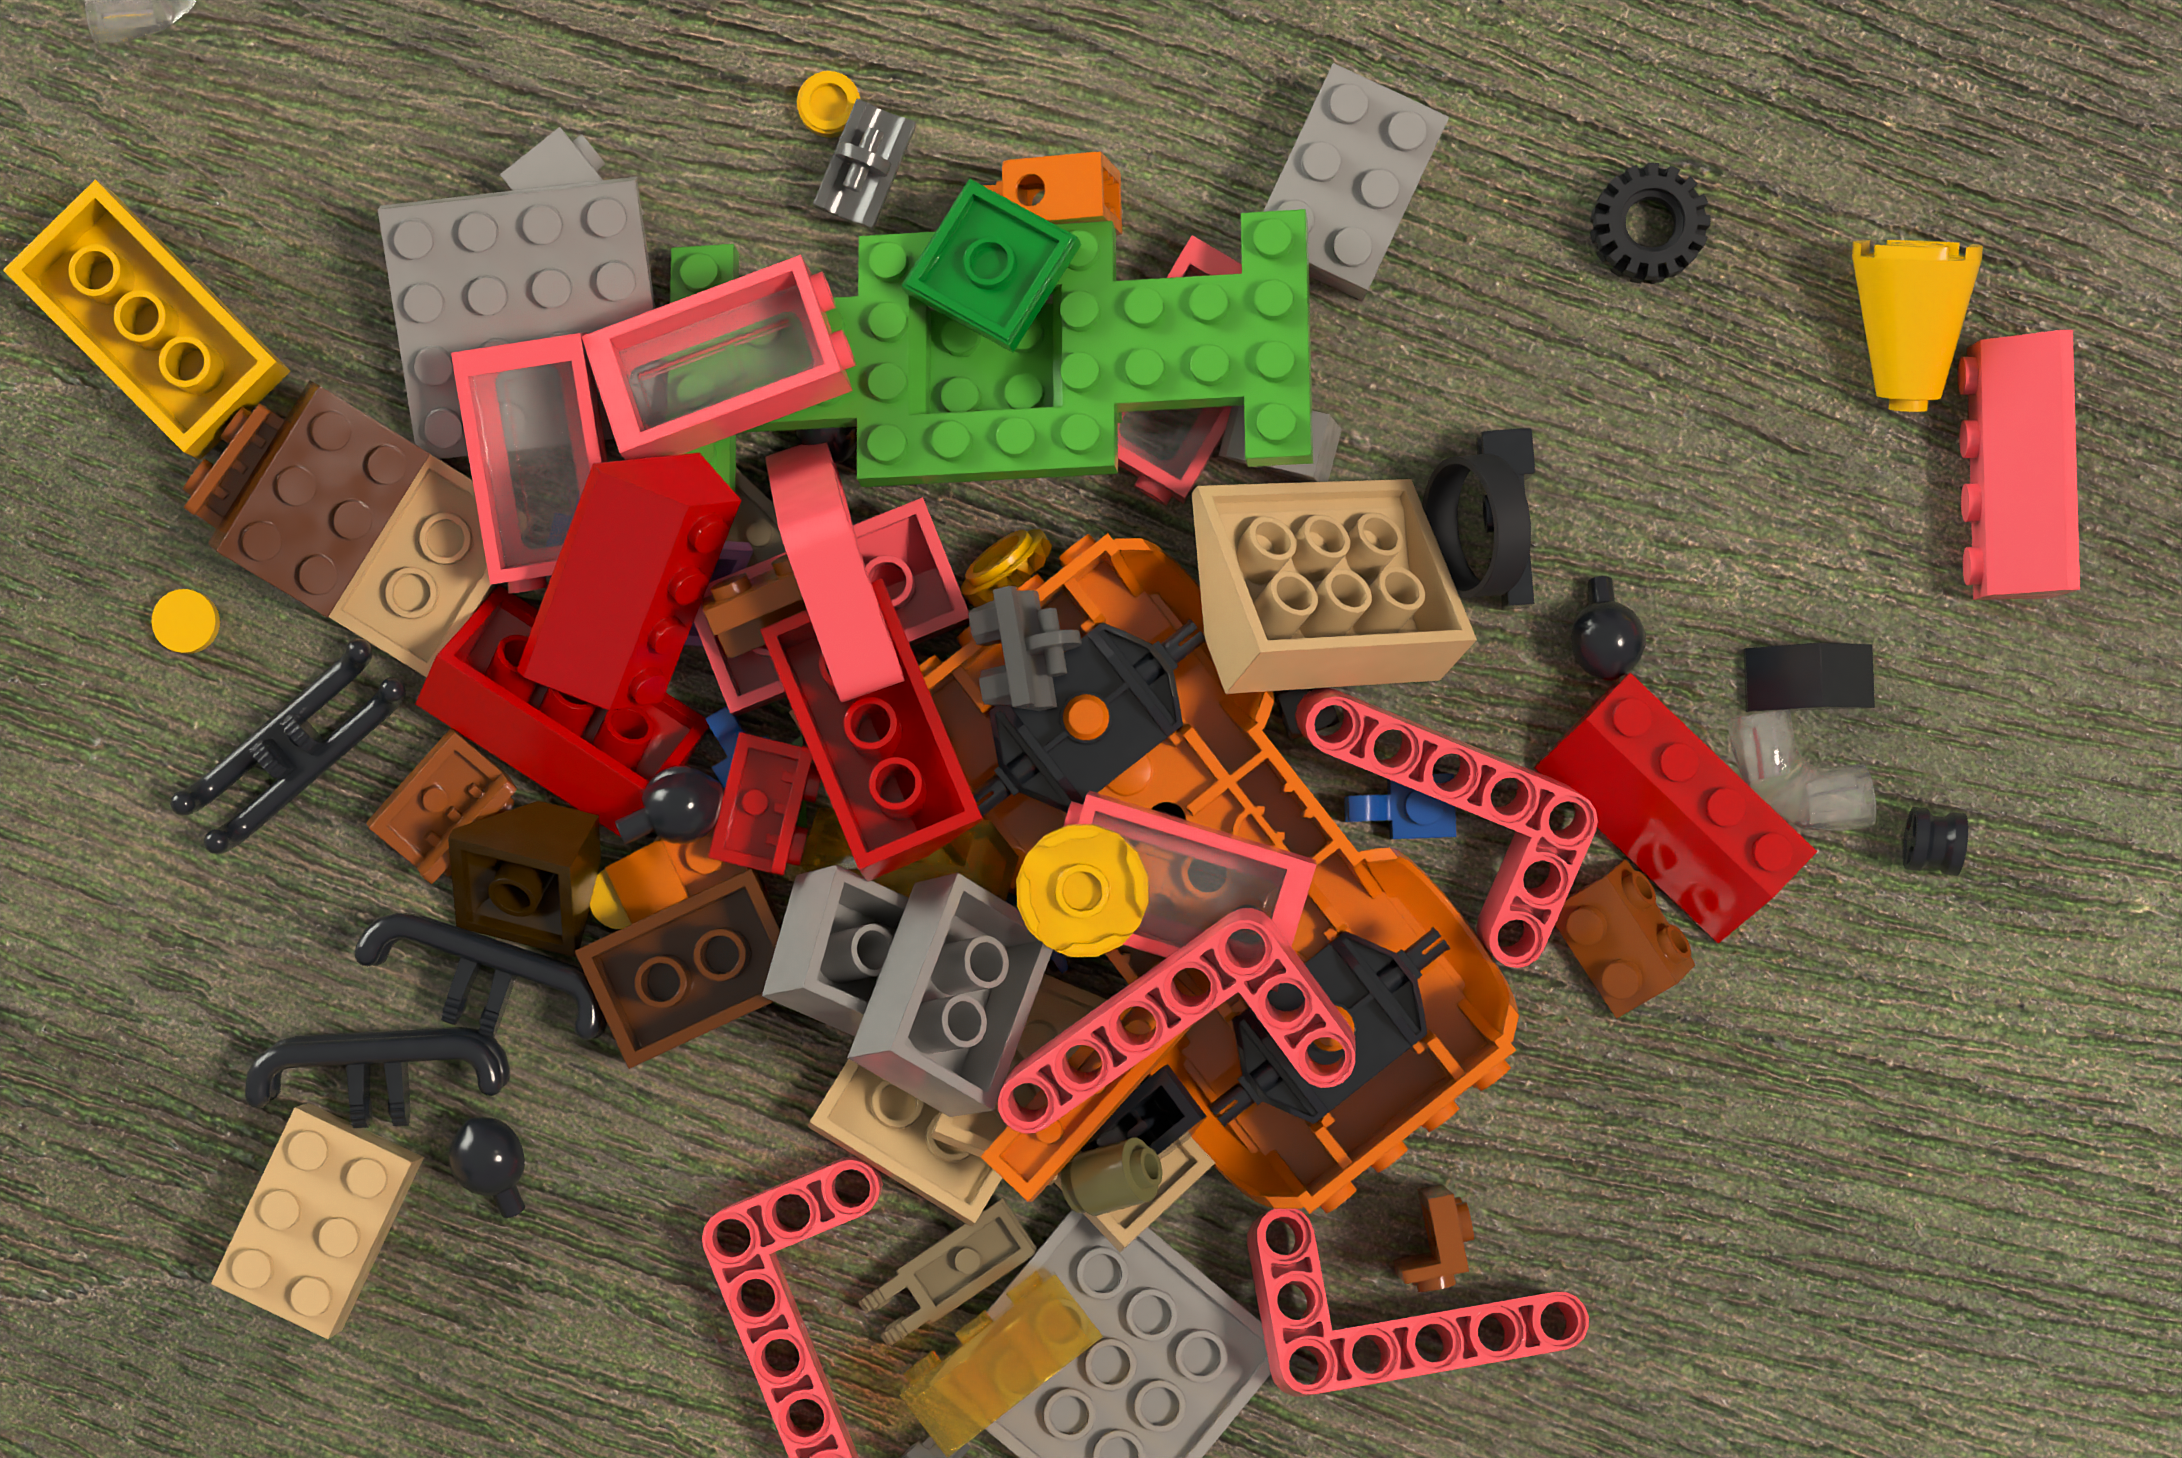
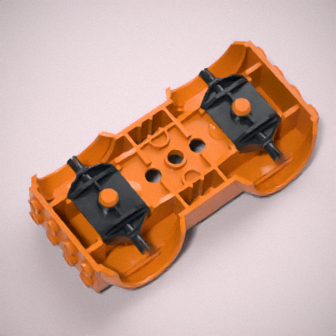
(1389, 949)

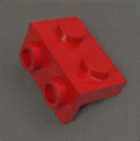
(764, 805)

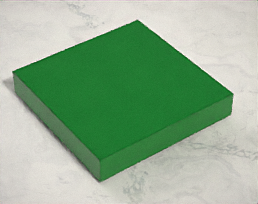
(991, 265)

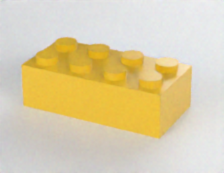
(146, 320)

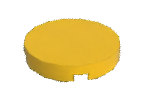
(1082, 890)

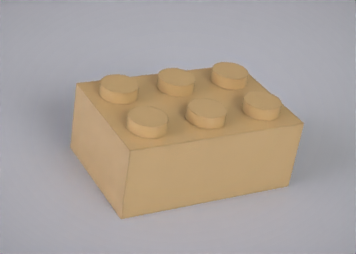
(317, 1220)

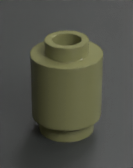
(1112, 1177)

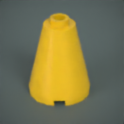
(1913, 314)

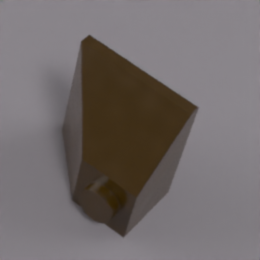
(527, 875)

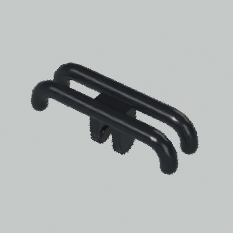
(291, 749)
(480, 950)
(368, 1048)

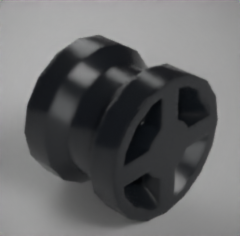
(1935, 841)

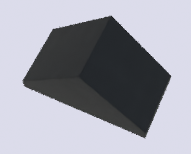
(1809, 677)
(1155, 1112)

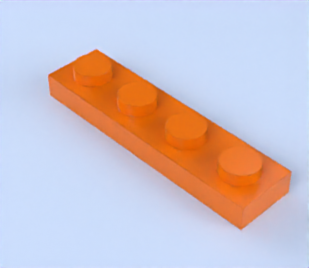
(1034, 1159)

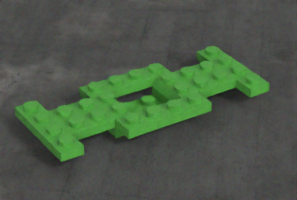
(962, 409)

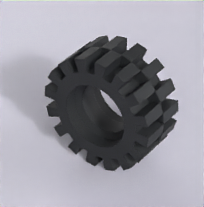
(1677, 196)

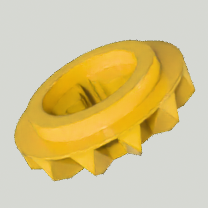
(1005, 564)

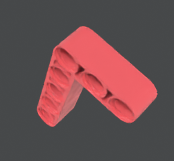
(831, 571)
(1472, 792)
(1177, 1011)
(784, 1318)
(1394, 1338)

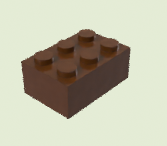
(318, 499)
(685, 967)

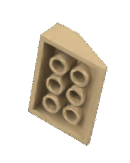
(1324, 586)

